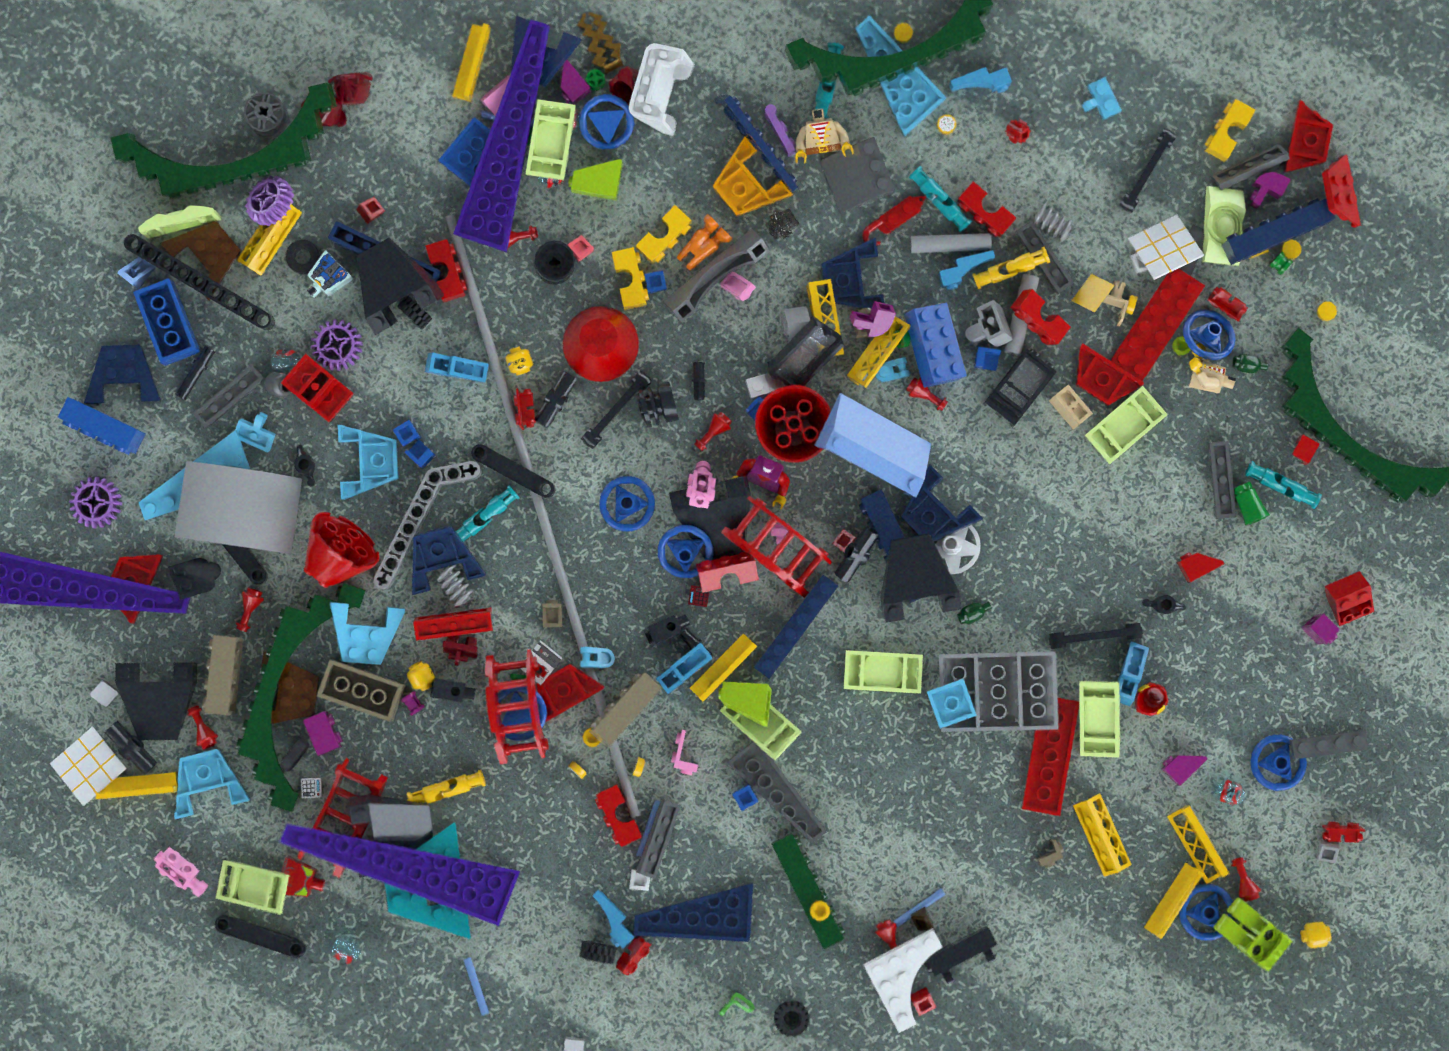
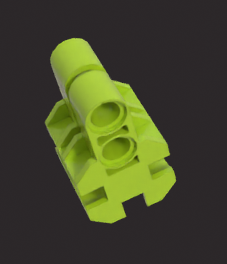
(1257, 925)

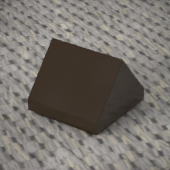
(922, 920)

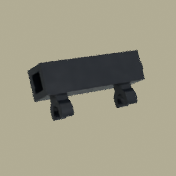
(961, 951)

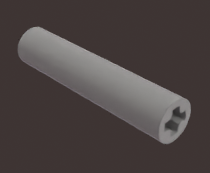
(950, 243)
(1019, 327)

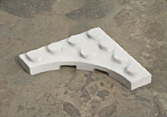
(894, 975)

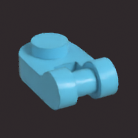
(887, 373)
(602, 657)

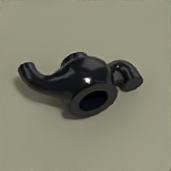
(305, 465)
(1164, 604)

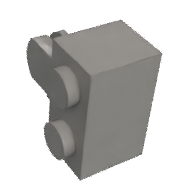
(794, 320)
(990, 326)

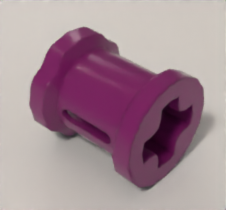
(412, 703)

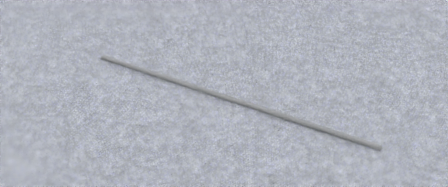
(537, 499)

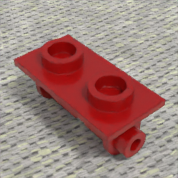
(1220, 299)
(524, 416)
(1335, 830)
(628, 963)

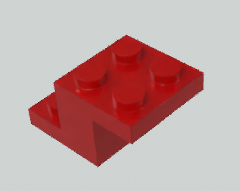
(317, 388)

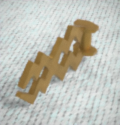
(597, 36)

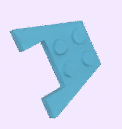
(376, 458)
(364, 642)
(204, 773)

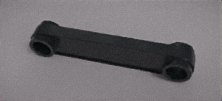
(1165, 140)
(592, 436)
(513, 471)
(247, 562)
(1059, 640)
(260, 936)

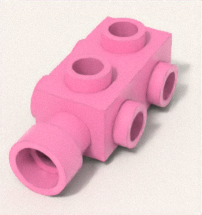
(701, 485)
(180, 869)

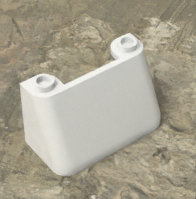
(654, 85)

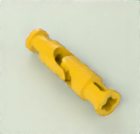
(1020, 264)
(433, 792)

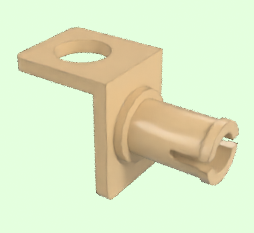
(1116, 300)

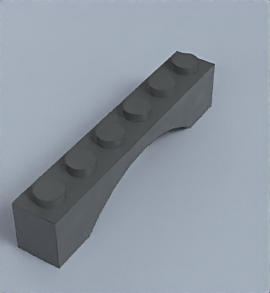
(743, 252)

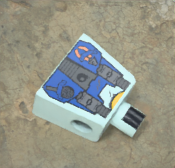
(327, 276)

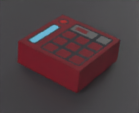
(698, 598)

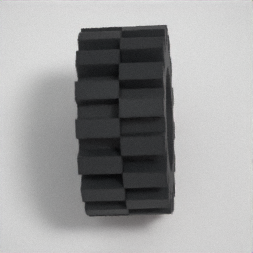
(414, 312)
(597, 952)
(797, 1029)

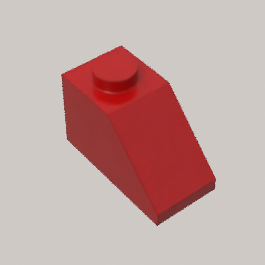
(1197, 565)

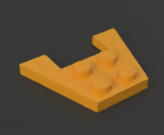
(741, 189)

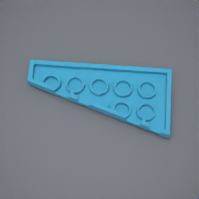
(910, 94)
(167, 496)

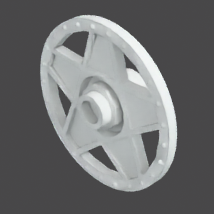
(955, 546)

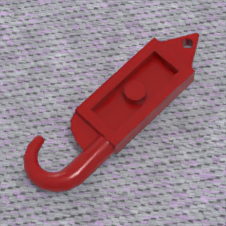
(895, 217)

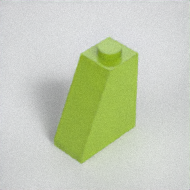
(597, 180)
(748, 700)

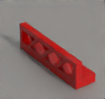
(453, 624)

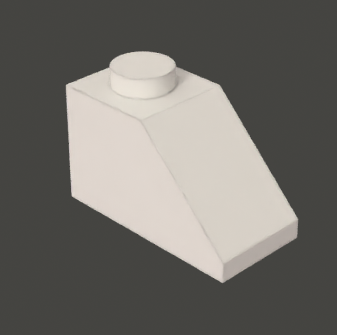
(762, 385)

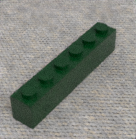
(805, 886)

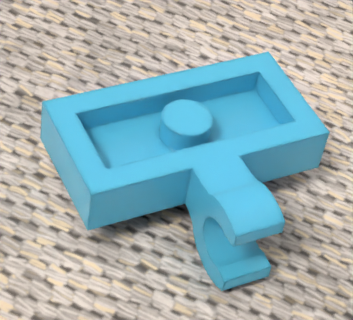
(1102, 99)
(254, 433)

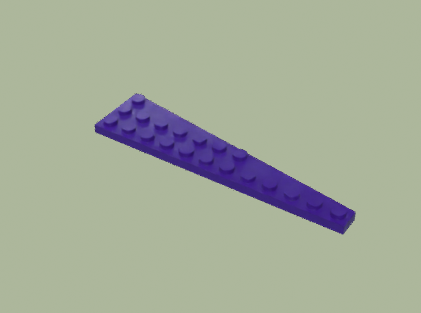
(495, 186)
(48, 584)
(453, 882)

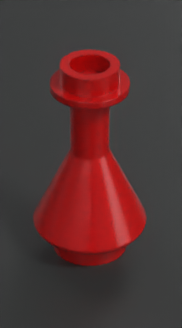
(515, 236)
(918, 391)
(719, 424)
(251, 600)
(205, 736)
(1248, 889)
(887, 933)

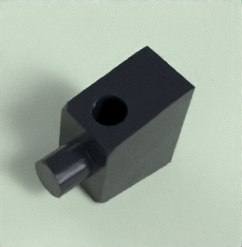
(659, 633)
(442, 690)

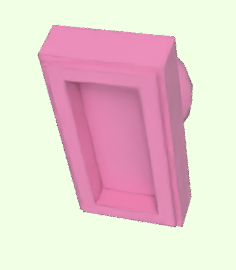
(737, 286)

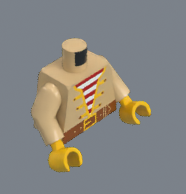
(821, 136)
(1208, 375)

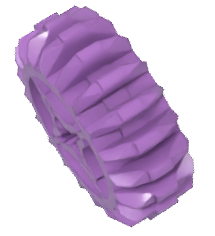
(269, 200)
(343, 360)
(94, 521)

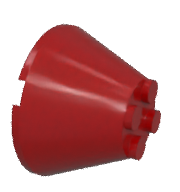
(600, 344)
(791, 423)
(337, 550)

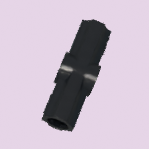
(555, 399)
(856, 554)
(130, 747)

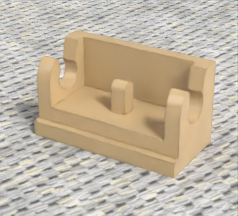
(1070, 407)

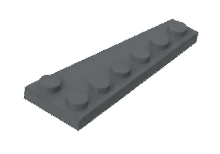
(769, 781)

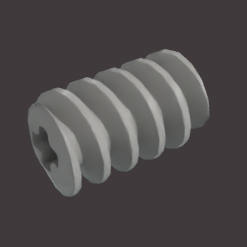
(1054, 223)
(455, 587)

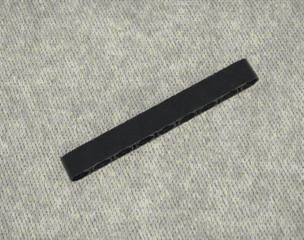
(191, 278)

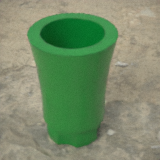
(1250, 504)

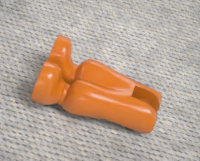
(702, 245)

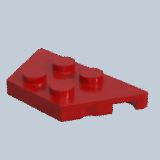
(1308, 139)
(1340, 191)
(1102, 377)
(139, 570)
(566, 689)

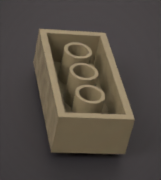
(223, 675)
(361, 690)
(625, 709)

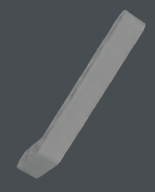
(417, 522)

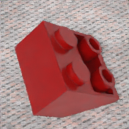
(1350, 598)

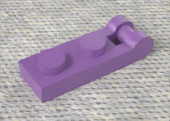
(780, 130)

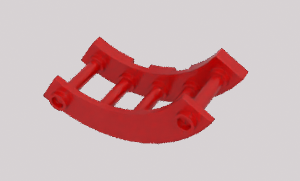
(770, 560)
(495, 708)
(341, 771)

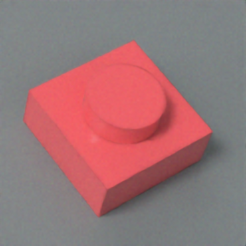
(581, 248)

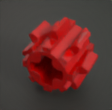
(1017, 131)

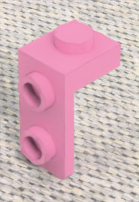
(686, 767)

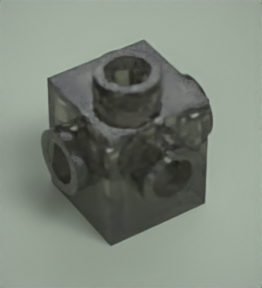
(782, 224)

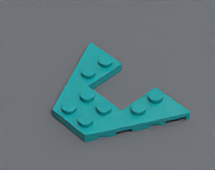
(415, 907)

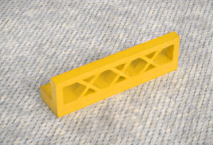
(471, 62)
(270, 242)
(815, 305)
(874, 351)
(723, 667)
(140, 785)
(1100, 837)
(1205, 842)
(1173, 900)

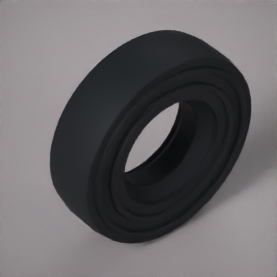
(294, 248)
(294, 755)

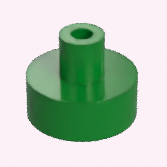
(905, 341)

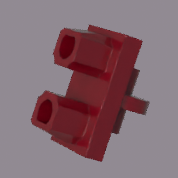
(458, 651)

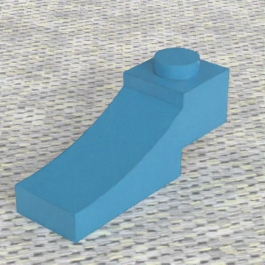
(995, 81)
(952, 277)
(456, 367)
(684, 668)
(1132, 672)
(620, 933)

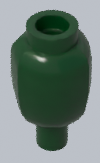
(1248, 363)
(973, 612)

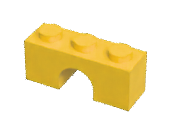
(1237, 115)
(654, 248)
(627, 261)

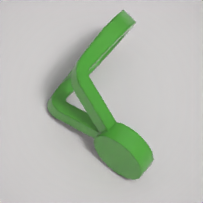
(751, 1006)

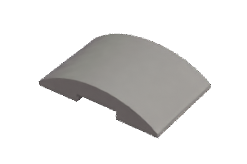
(238, 507)
(1005, 690)

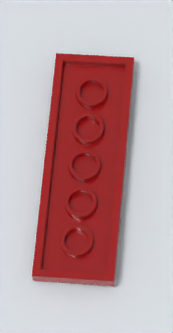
(1157, 323)
(1050, 762)

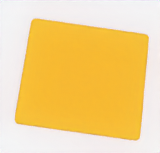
(1093, 293)

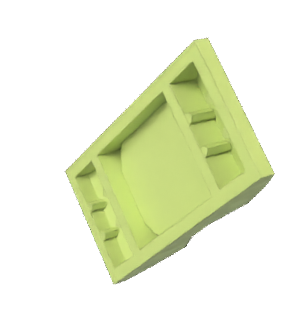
(550, 139)
(1223, 217)
(178, 220)
(1126, 425)
(883, 671)
(1099, 719)
(770, 739)
(253, 886)

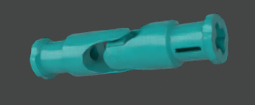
(824, 99)
(930, 187)
(1297, 492)
(495, 506)

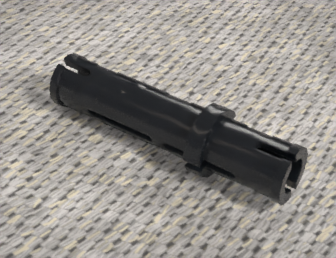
(195, 372)

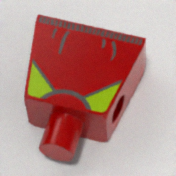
(301, 878)

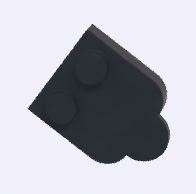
(194, 577)

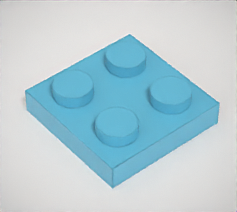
(951, 703)

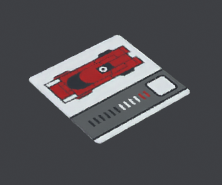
(547, 661)

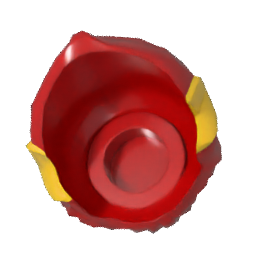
(1151, 699)

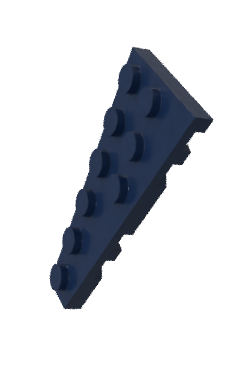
(754, 136)
(710, 917)

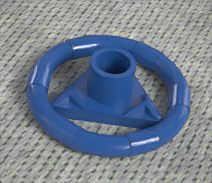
(606, 122)
(1209, 335)
(627, 503)
(684, 550)
(522, 715)
(1277, 763)
(1205, 911)

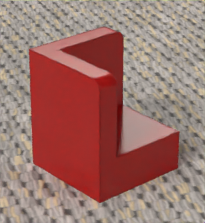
(1305, 449)

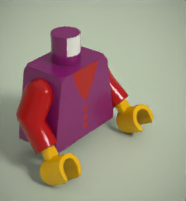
(766, 474)

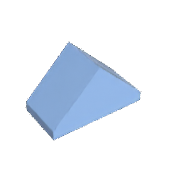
(137, 272)

